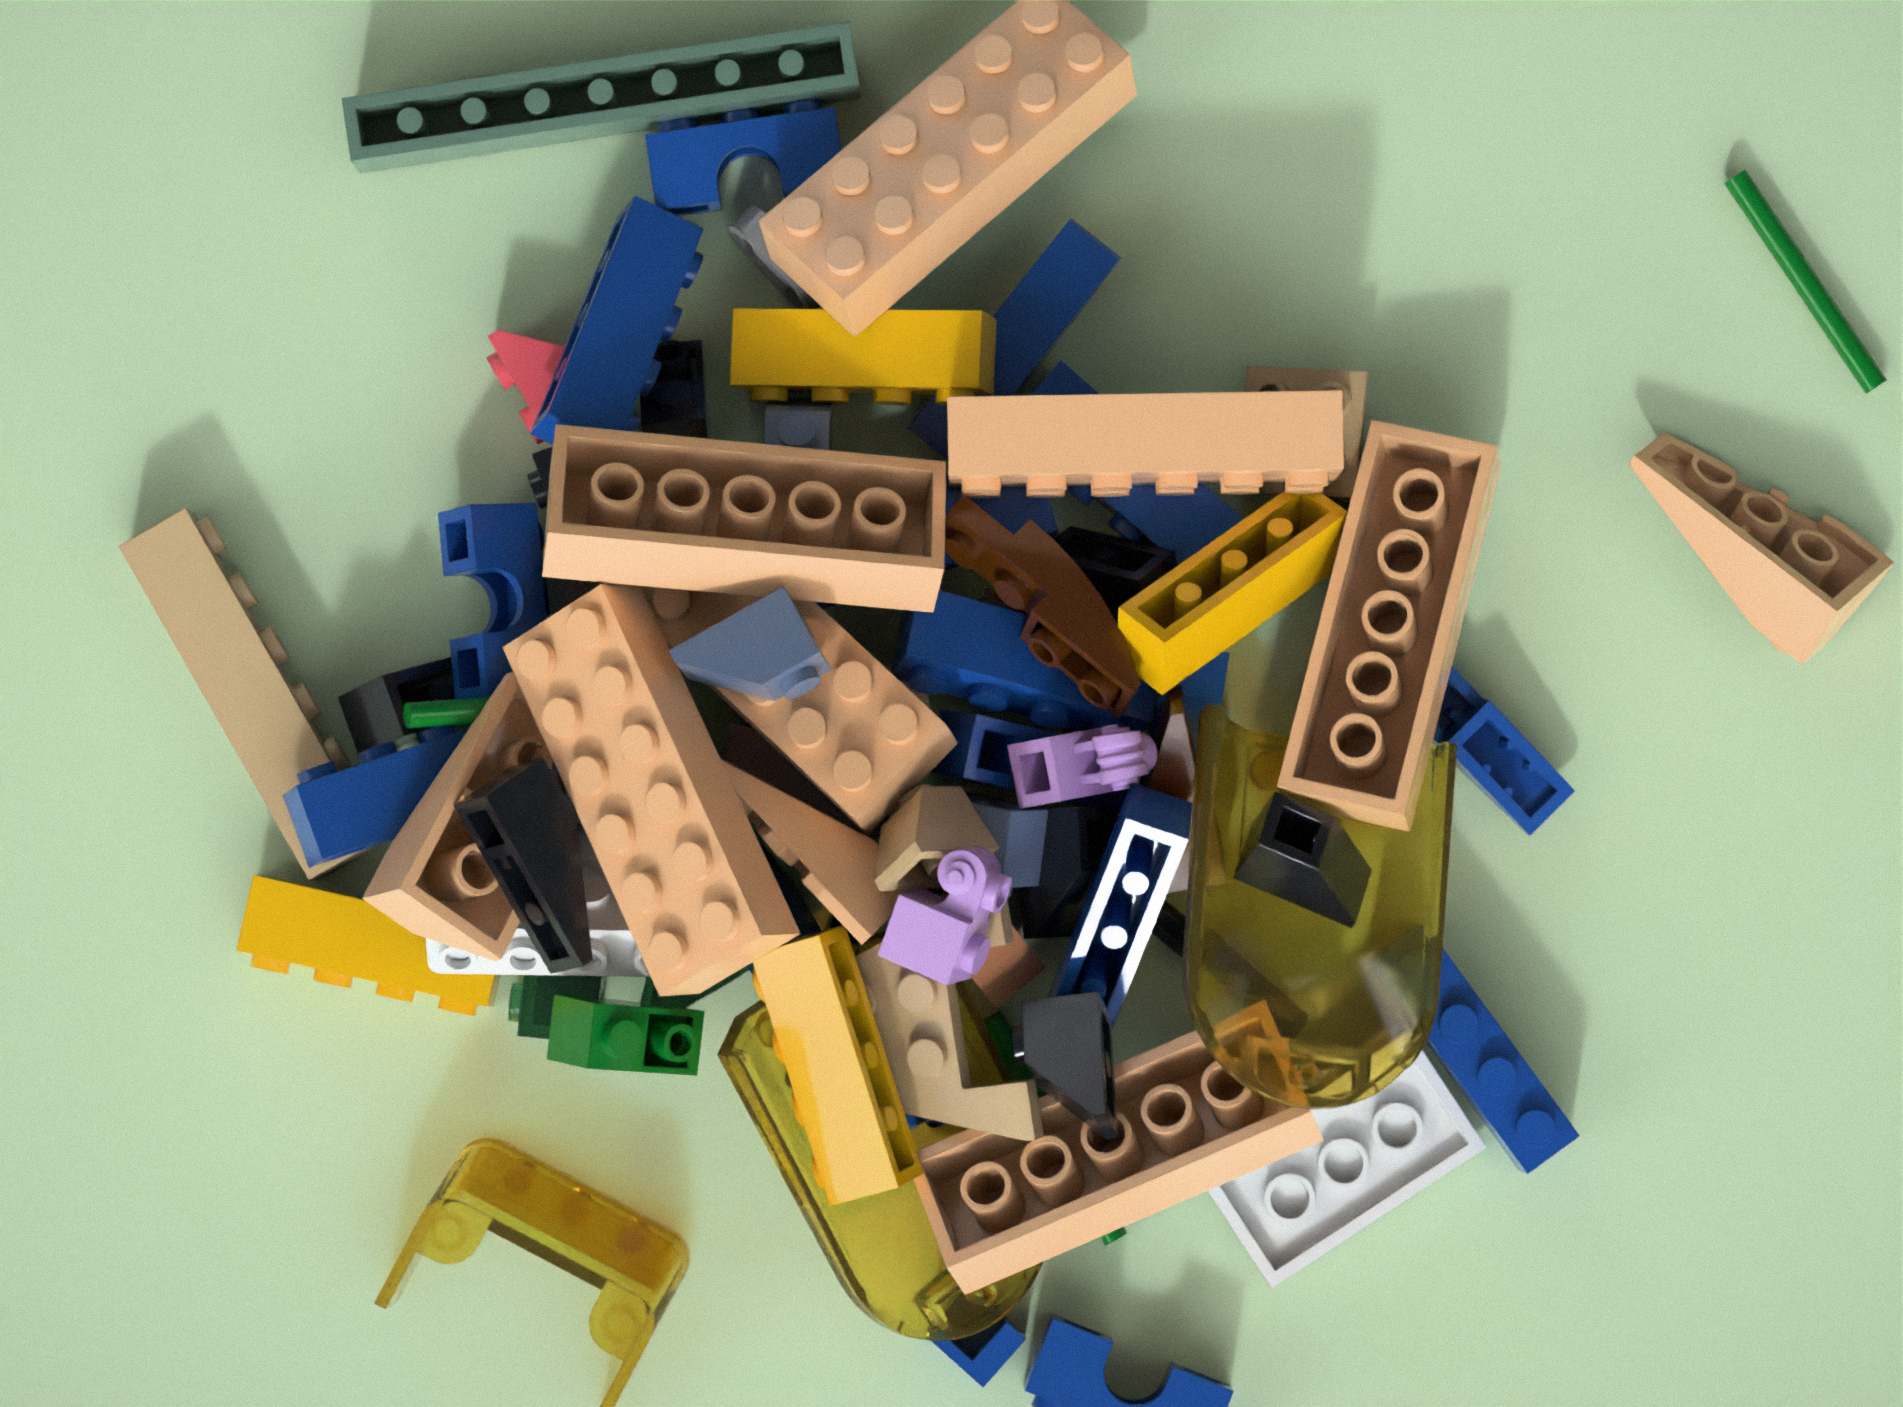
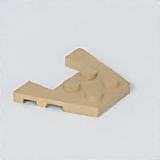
(928, 1052)

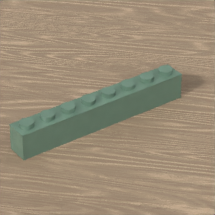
(599, 97)

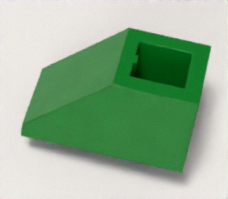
(625, 1035)

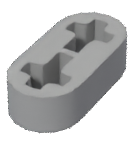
(749, 239)

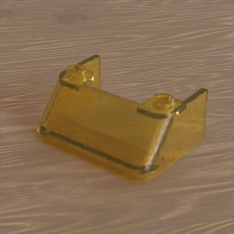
(564, 1223)

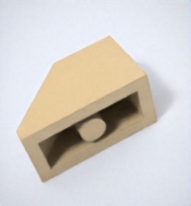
(923, 832)

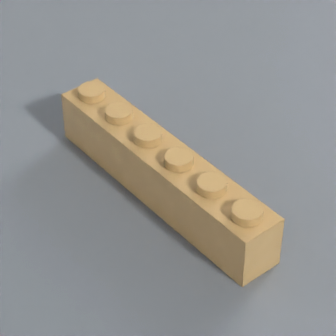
(235, 663)

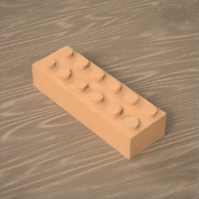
(948, 159)
(1145, 441)
(745, 518)
(1390, 624)
(852, 735)
(650, 790)
(1180, 1133)

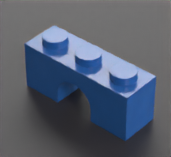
(691, 159)
(502, 553)
(1071, 1374)

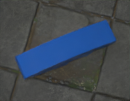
(1034, 318)
(1499, 757)

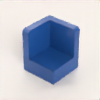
(985, 1351)

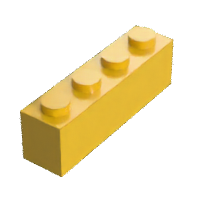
(891, 358)
(1231, 587)
(347, 940)
(836, 1066)

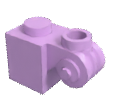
(1079, 764)
(948, 934)

